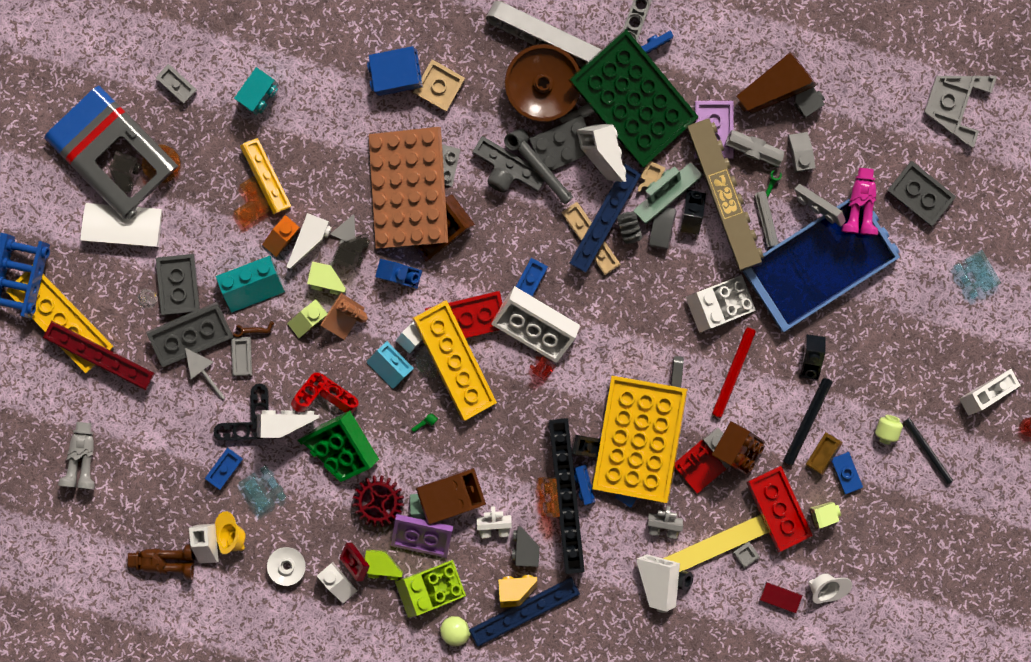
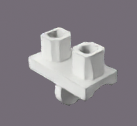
(494, 520)

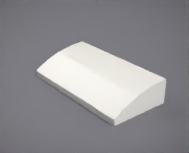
(105, 225)

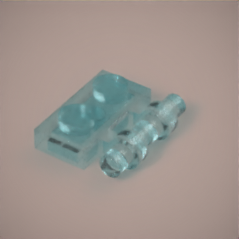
(981, 270)
(257, 492)

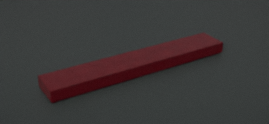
(98, 355)

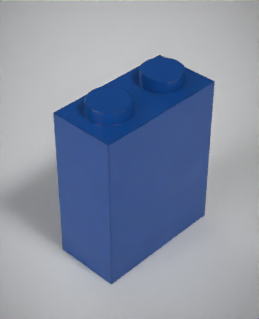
(395, 71)

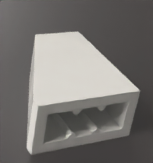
(659, 581)

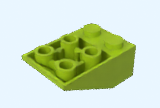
(430, 589)

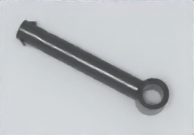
(538, 165)

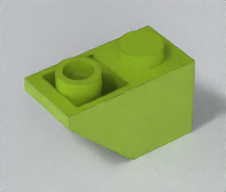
(382, 564)

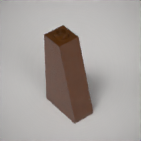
(776, 84)

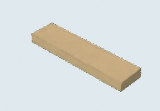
(580, 223)

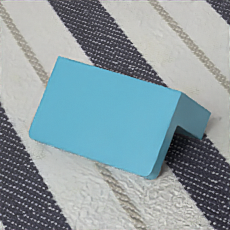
(389, 365)

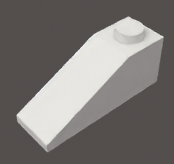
(310, 236)
(989, 392)

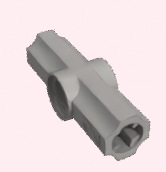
(754, 148)

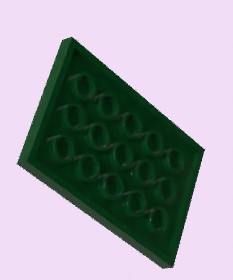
(634, 97)

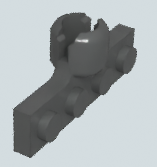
(506, 167)

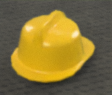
(229, 534)

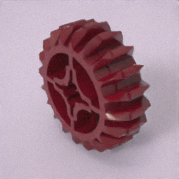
(363, 509)

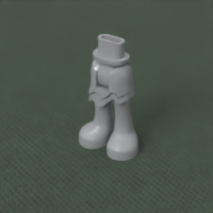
(82, 448)

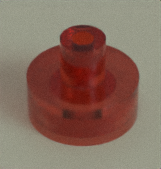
(1024, 426)

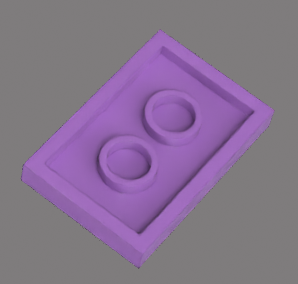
(420, 537)

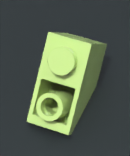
(324, 276)

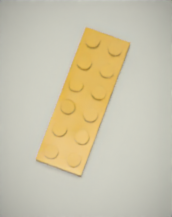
(54, 306)
(454, 360)

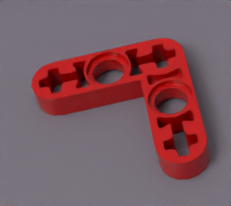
(322, 389)

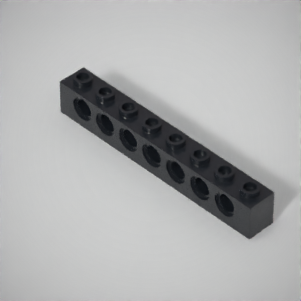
(566, 496)

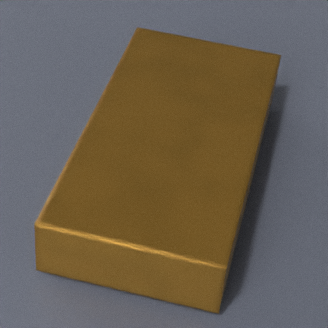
(824, 453)

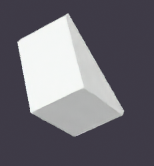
(409, 338)

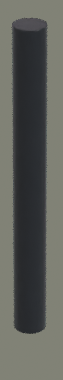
(928, 451)

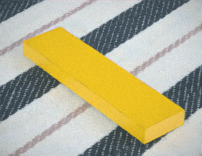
(265, 176)

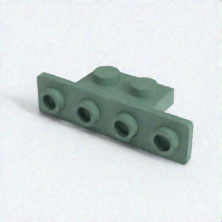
(666, 190)

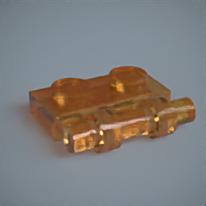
(548, 497)

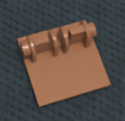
(344, 316)

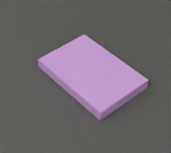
(722, 115)

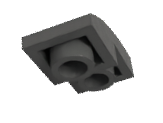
(662, 228)

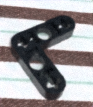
(253, 418)

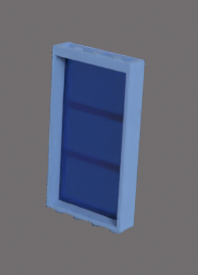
(818, 267)

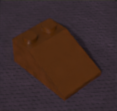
(457, 224)

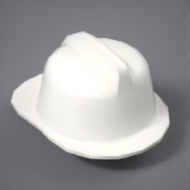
(827, 588)

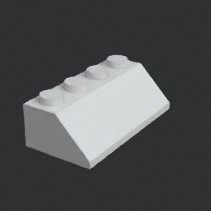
(535, 324)

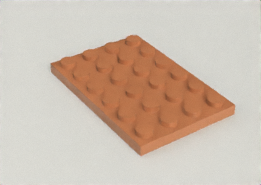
(408, 188)

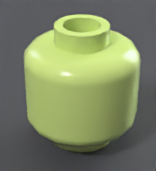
(888, 429)

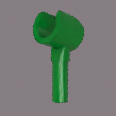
(772, 182)
(430, 419)

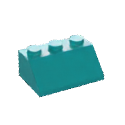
(250, 284)

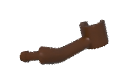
(254, 330)

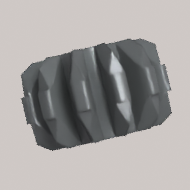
(629, 227)

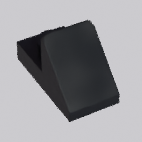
(586, 446)

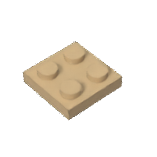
(439, 85)

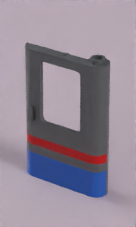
(90, 131)

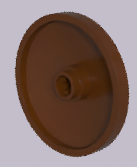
(540, 83)

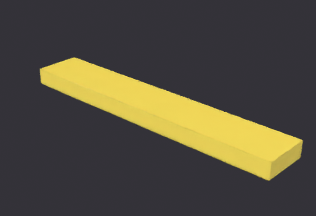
(719, 543)

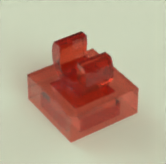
(543, 368)

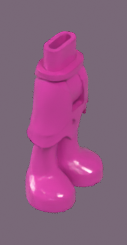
(862, 193)

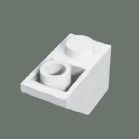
(204, 543)

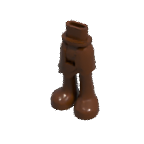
(154, 561)

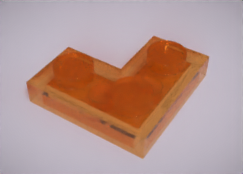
(257, 203)

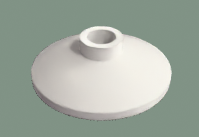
(279, 573)

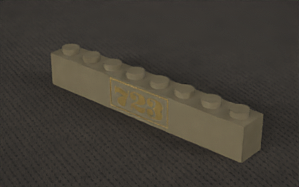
(724, 194)

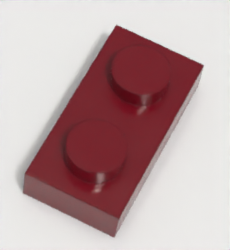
(354, 562)

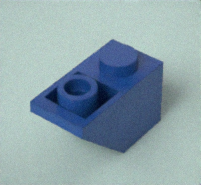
(398, 273)

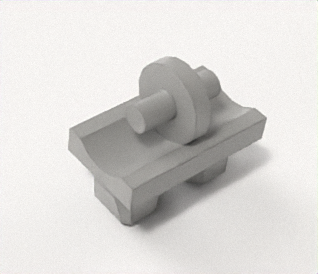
(665, 520)

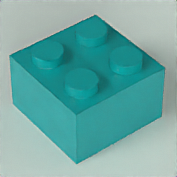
(257, 91)

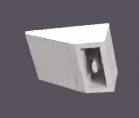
(602, 148)
(720, 303)
(278, 425)

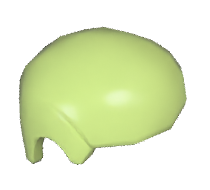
(454, 631)

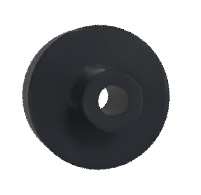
(685, 580)

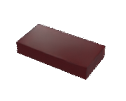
(781, 597)

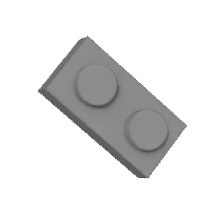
(176, 83)

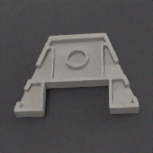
(949, 100)

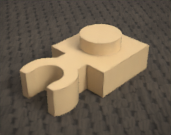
(651, 173)

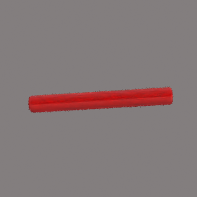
(734, 372)

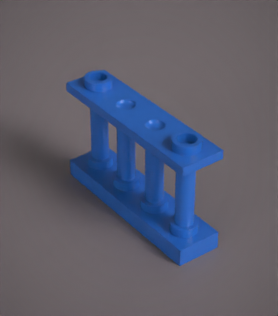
(41, 252)

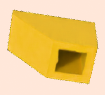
(516, 590)

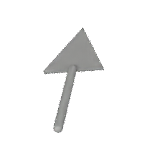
(345, 231)
(197, 364)

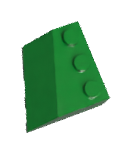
(341, 446)

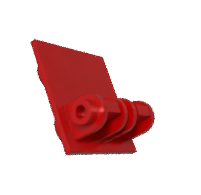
(699, 466)

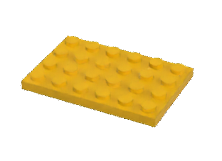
(640, 439)

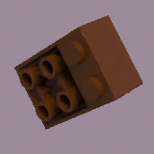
(739, 448)
(450, 496)

